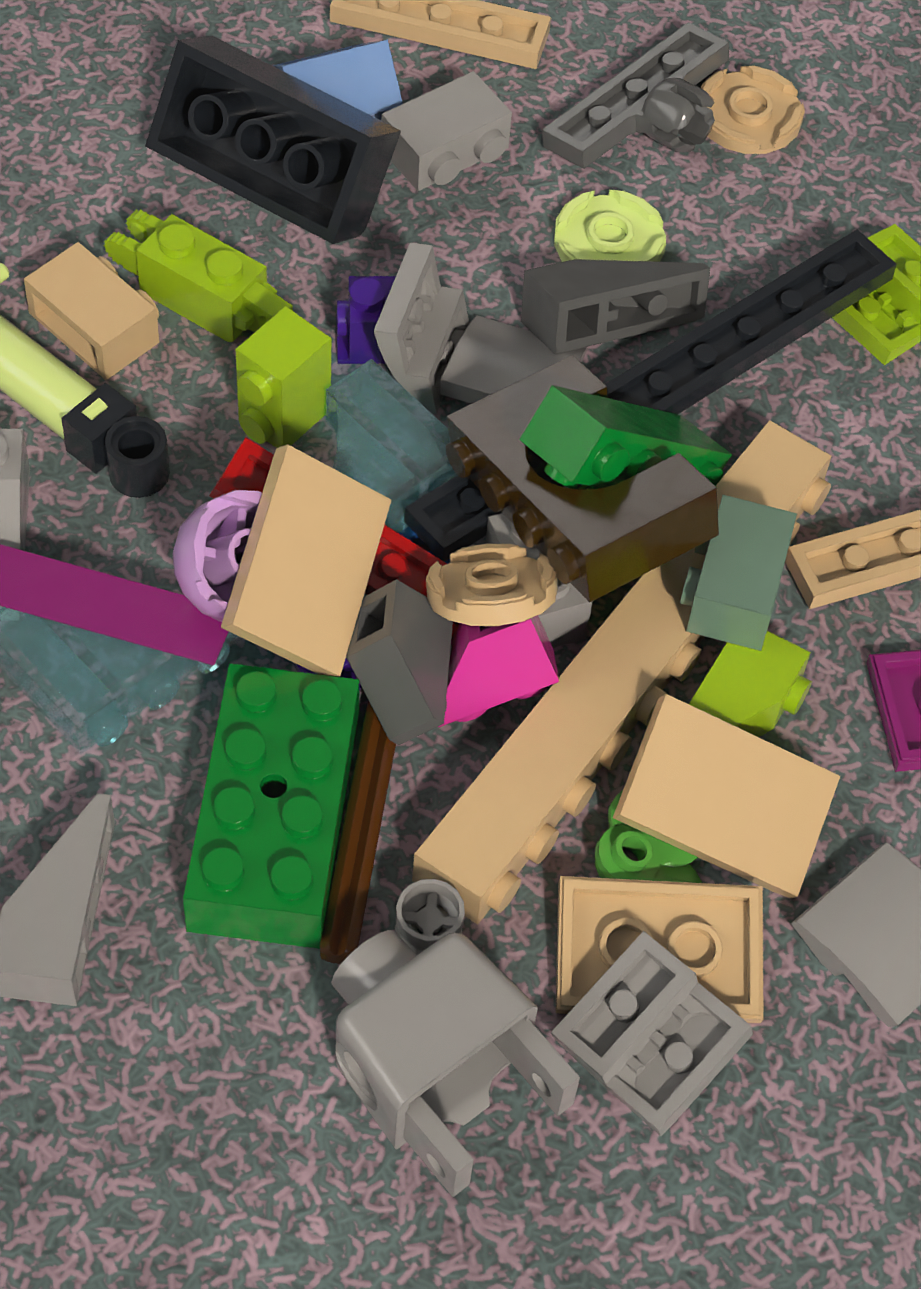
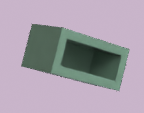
(740, 573)

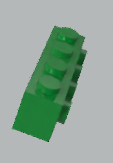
(609, 440)

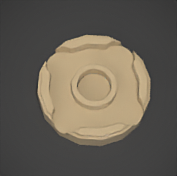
(745, 123)
(491, 585)

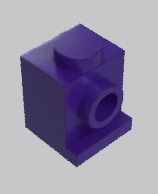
(358, 318)

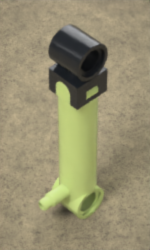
(95, 423)

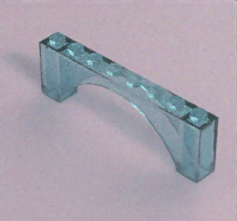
(98, 682)

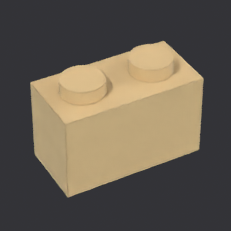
(92, 310)

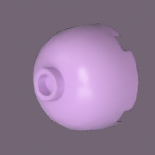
(212, 548)

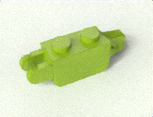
(196, 275)

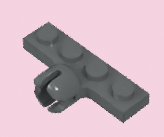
(646, 97)

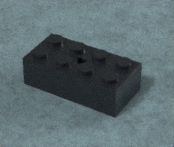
(272, 138)

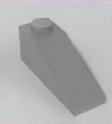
(54, 911)

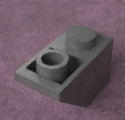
(402, 660)

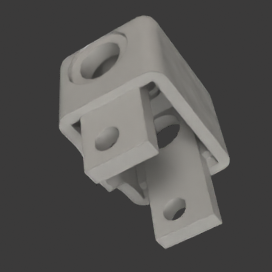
(430, 1040)

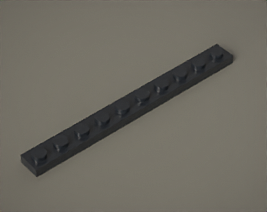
(692, 366)

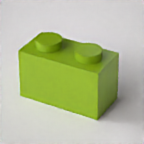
(282, 379)

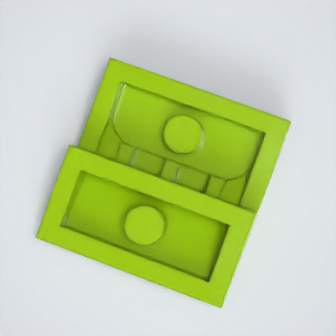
(890, 316)

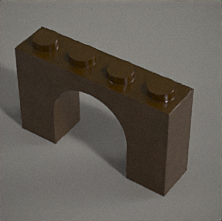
(589, 535)

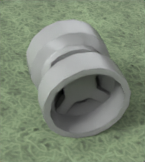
(430, 908)

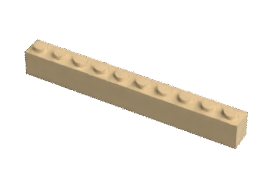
(598, 701)

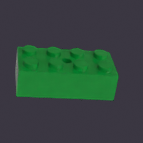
(272, 806)

